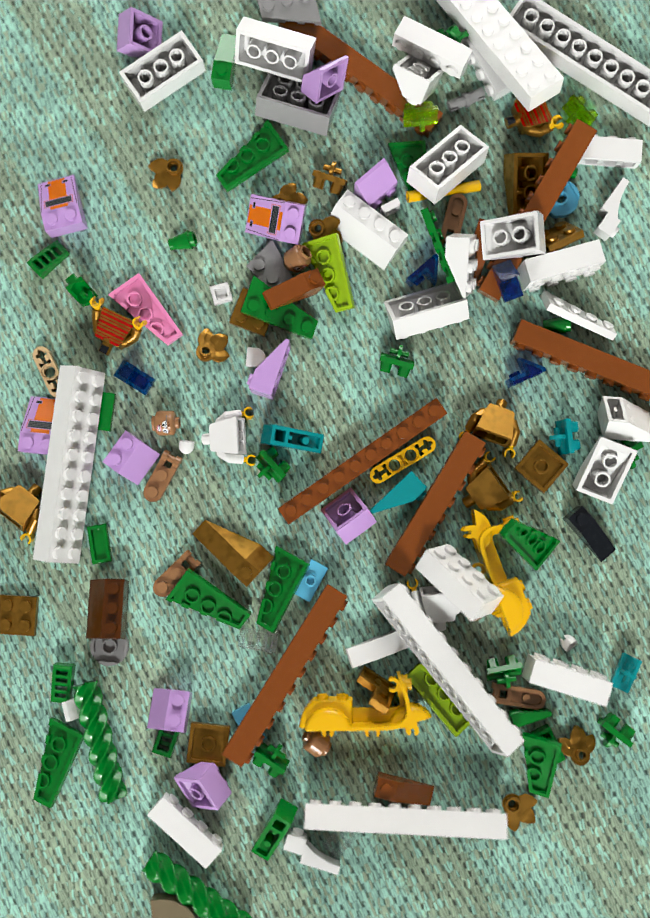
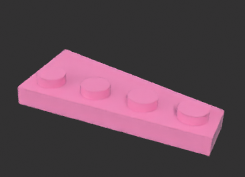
(140, 300)

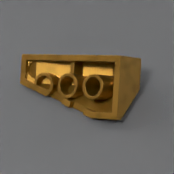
(519, 177)
(238, 554)

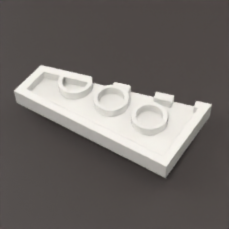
(574, 314)

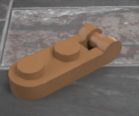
(454, 215)
(161, 477)
(169, 579)
(519, 696)

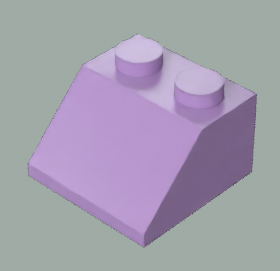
(138, 33)
(325, 80)
(376, 184)
(131, 457)
(348, 515)
(169, 710)
(203, 786)

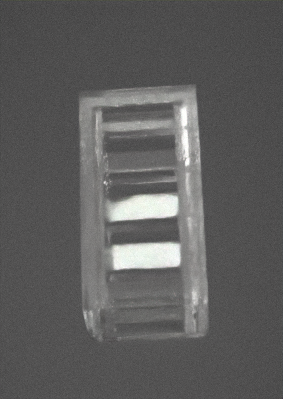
(272, 649)
(347, 842)

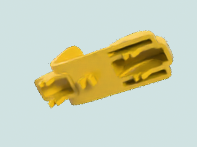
(514, 607)
(338, 714)

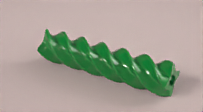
(99, 737)
(189, 888)

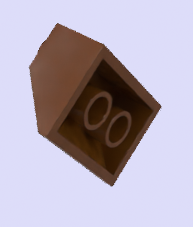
(107, 609)

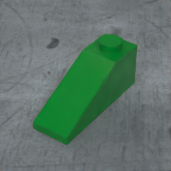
(224, 63)
(275, 829)

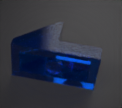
(428, 269)
(507, 280)
(528, 369)
(134, 377)

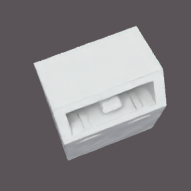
(461, 259)
(623, 420)

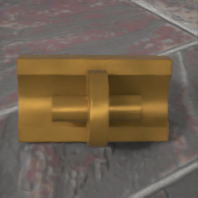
(321, 177)

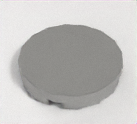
(110, 652)

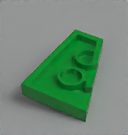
(405, 155)
(541, 762)

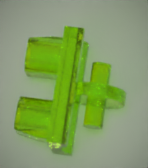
(576, 110)
(420, 116)

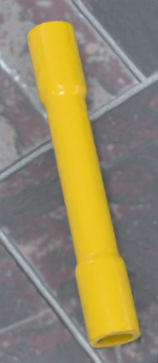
(465, 187)

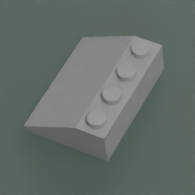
(283, 102)

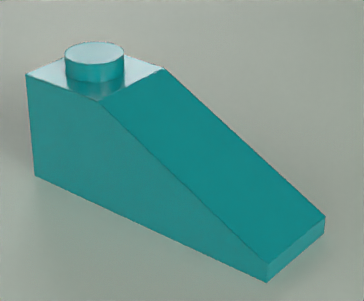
(291, 438)
(404, 492)

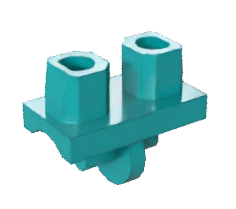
(564, 437)
(625, 672)

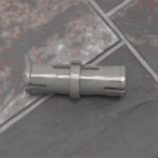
(465, 99)

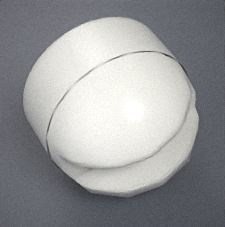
(186, 446)
(568, 643)

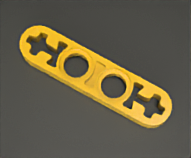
(400, 457)

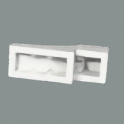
(609, 212)
(297, 842)

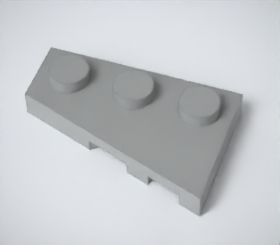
(289, 10)
(269, 266)

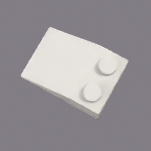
(513, 236)
(604, 470)

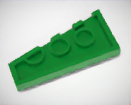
(257, 154)
(436, 234)
(286, 317)
(528, 542)
(281, 587)
(200, 595)
(60, 752)

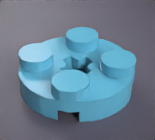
(569, 204)

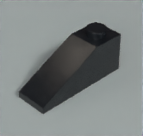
(589, 532)

